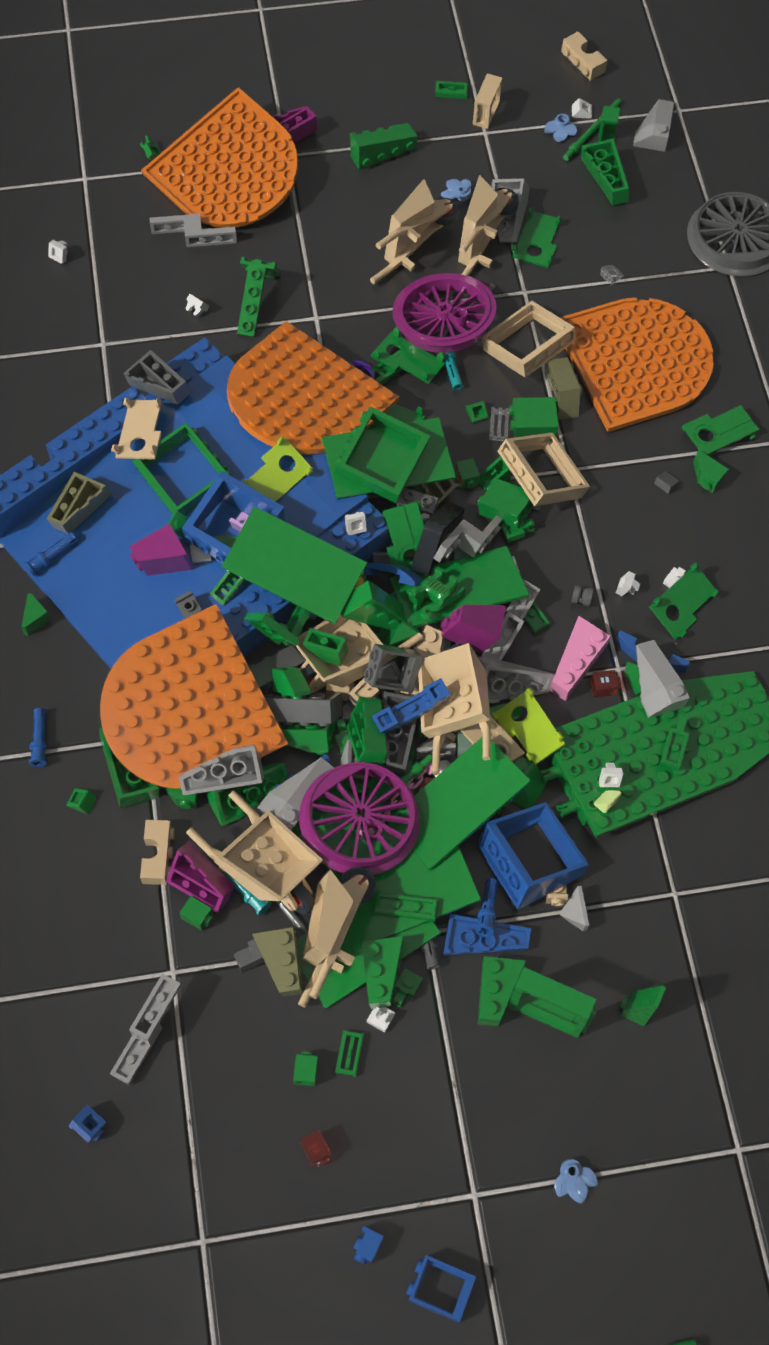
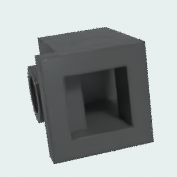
(186, 601)

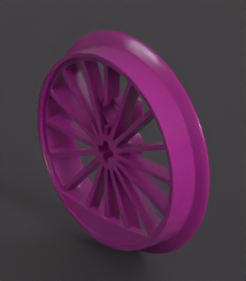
(444, 313)
(333, 778)

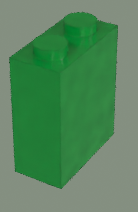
(533, 416)
(506, 502)

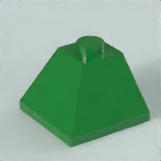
(531, 793)

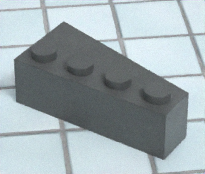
(263, 670)
(307, 710)
(400, 740)

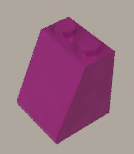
(160, 553)
(474, 625)

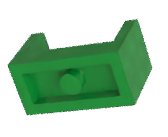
(608, 123)

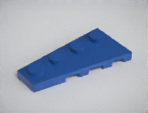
(463, 939)

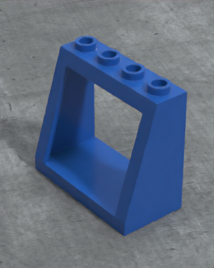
(238, 495)
(508, 867)

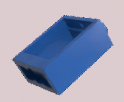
(463, 1296)

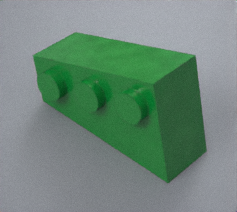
(381, 966)
(497, 985)

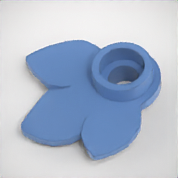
(560, 128)
(457, 189)
(577, 1183)

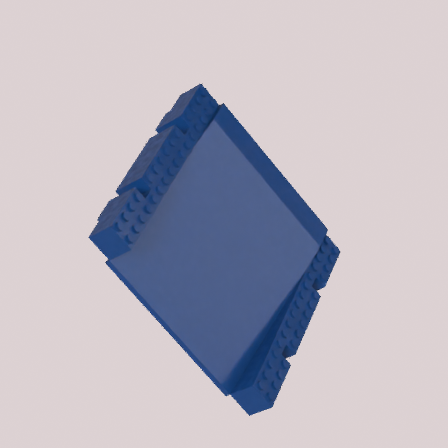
(97, 579)

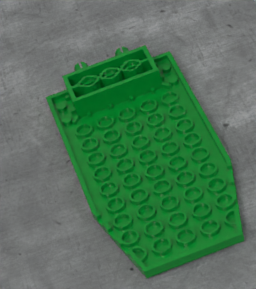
(725, 740)

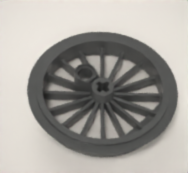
(735, 230)

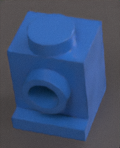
(89, 1117)
(367, 1245)

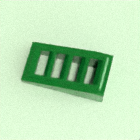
(239, 583)

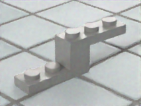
(193, 230)
(468, 539)
(512, 623)
(145, 1029)

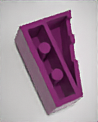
(298, 122)
(199, 877)

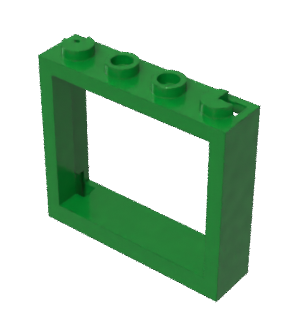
(165, 446)
(367, 481)
(552, 1003)

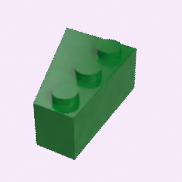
(374, 607)
(364, 734)

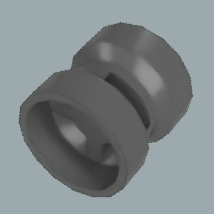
(586, 595)

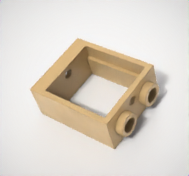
(487, 101)

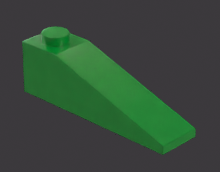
(310, 737)
(228, 811)
(642, 1003)

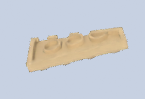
(428, 646)

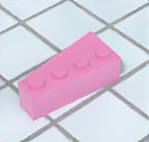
(581, 653)

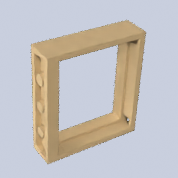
(565, 336)
(524, 474)

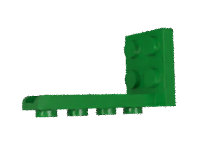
(256, 274)
(277, 631)

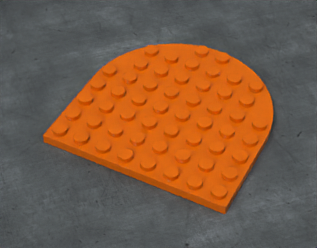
(228, 165)
(639, 359)
(300, 391)
(184, 701)

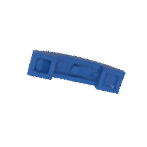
(406, 576)
(627, 644)
(412, 708)

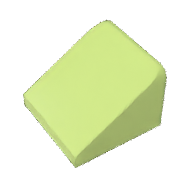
(607, 800)

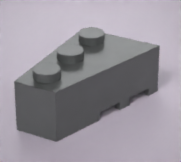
(157, 378)

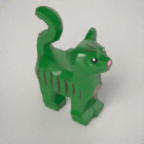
(436, 591)

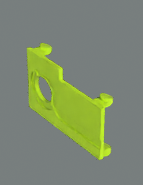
(271, 479)
(534, 732)

